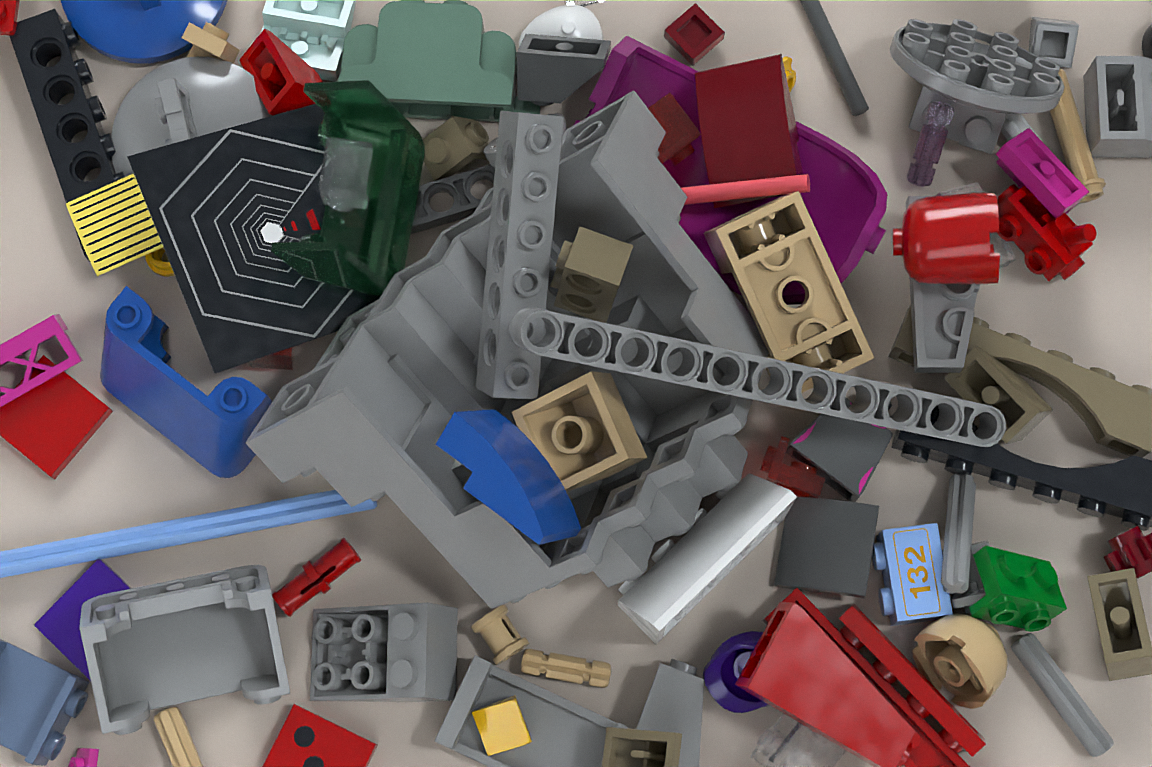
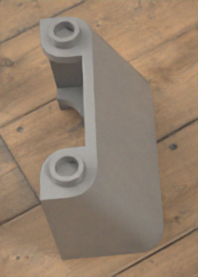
(182, 645)

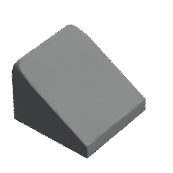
(1053, 40)

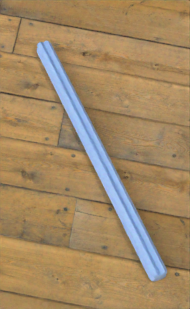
(176, 532)

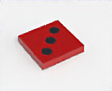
(317, 742)

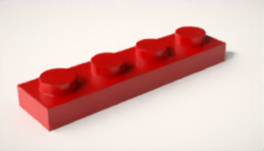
(923, 695)

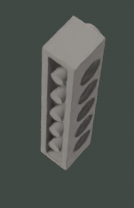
(518, 250)

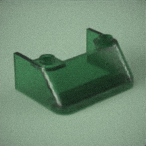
(371, 244)

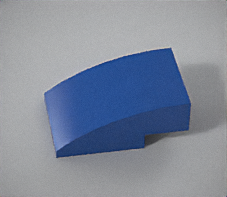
(510, 475)

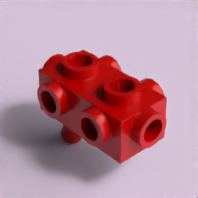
(1048, 242)

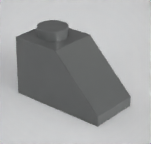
(557, 66)

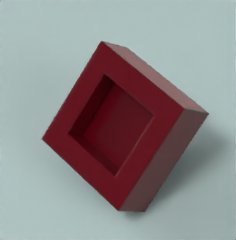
(694, 34)

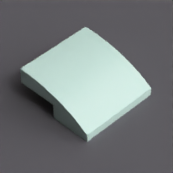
(312, 30)

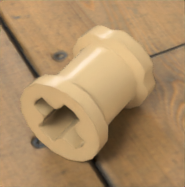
(500, 634)

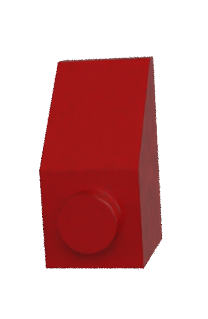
(278, 74)

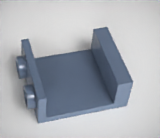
(36, 704)

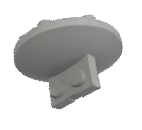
(974, 78)
(182, 103)

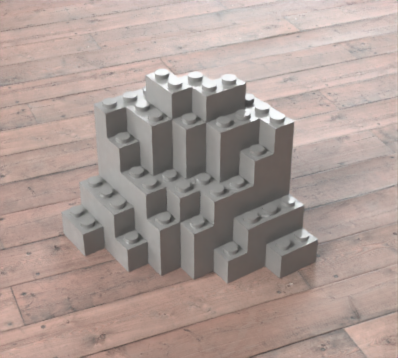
(412, 361)

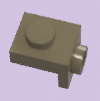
(454, 146)

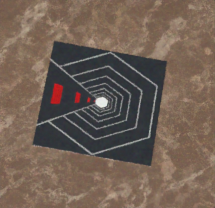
(218, 213)

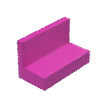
(1046, 177)

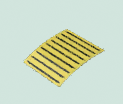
(114, 225)

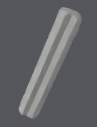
(958, 534)
(1062, 695)

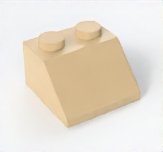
(582, 430)

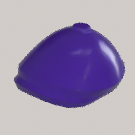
(724, 670)

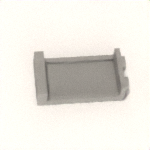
(559, 729)

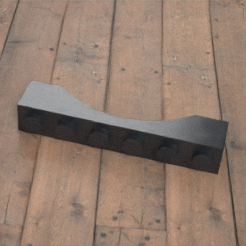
(1112, 489)

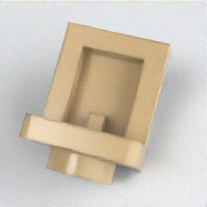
(210, 42)

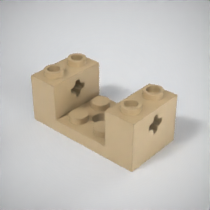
(783, 246)

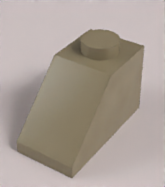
(996, 385)
(1121, 624)

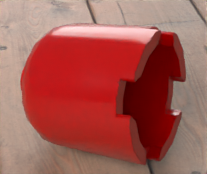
(950, 239)

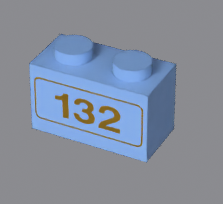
(911, 574)

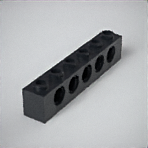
(35, 44)

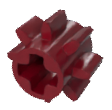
(1131, 551)

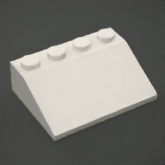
(704, 555)

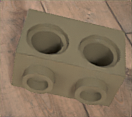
(590, 274)

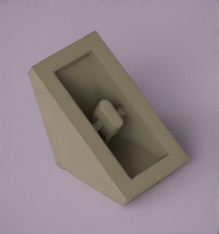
(641, 748)

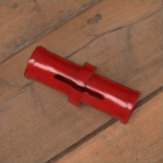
(316, 577)

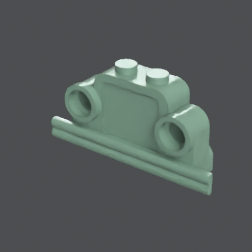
(436, 61)

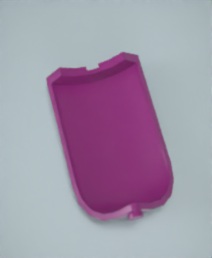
(844, 192)

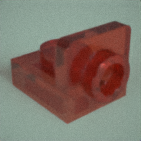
(797, 477)

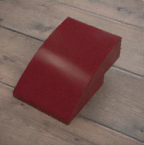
(747, 123)

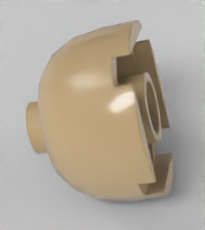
(962, 657)

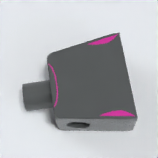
(842, 451)

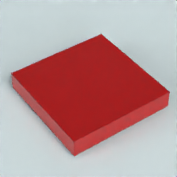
(52, 420)

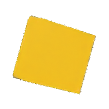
(502, 726)

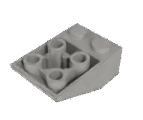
(1119, 106)
(384, 653)

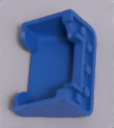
(203, 426)

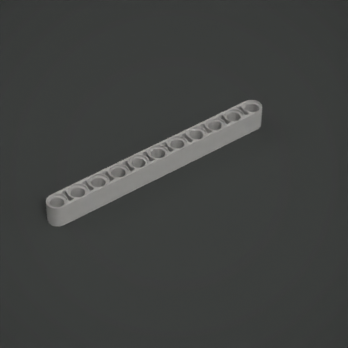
(742, 373)

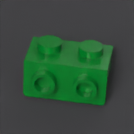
(1017, 589)

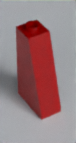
(818, 686)

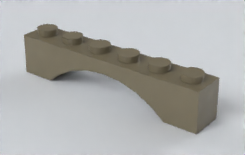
(1111, 410)

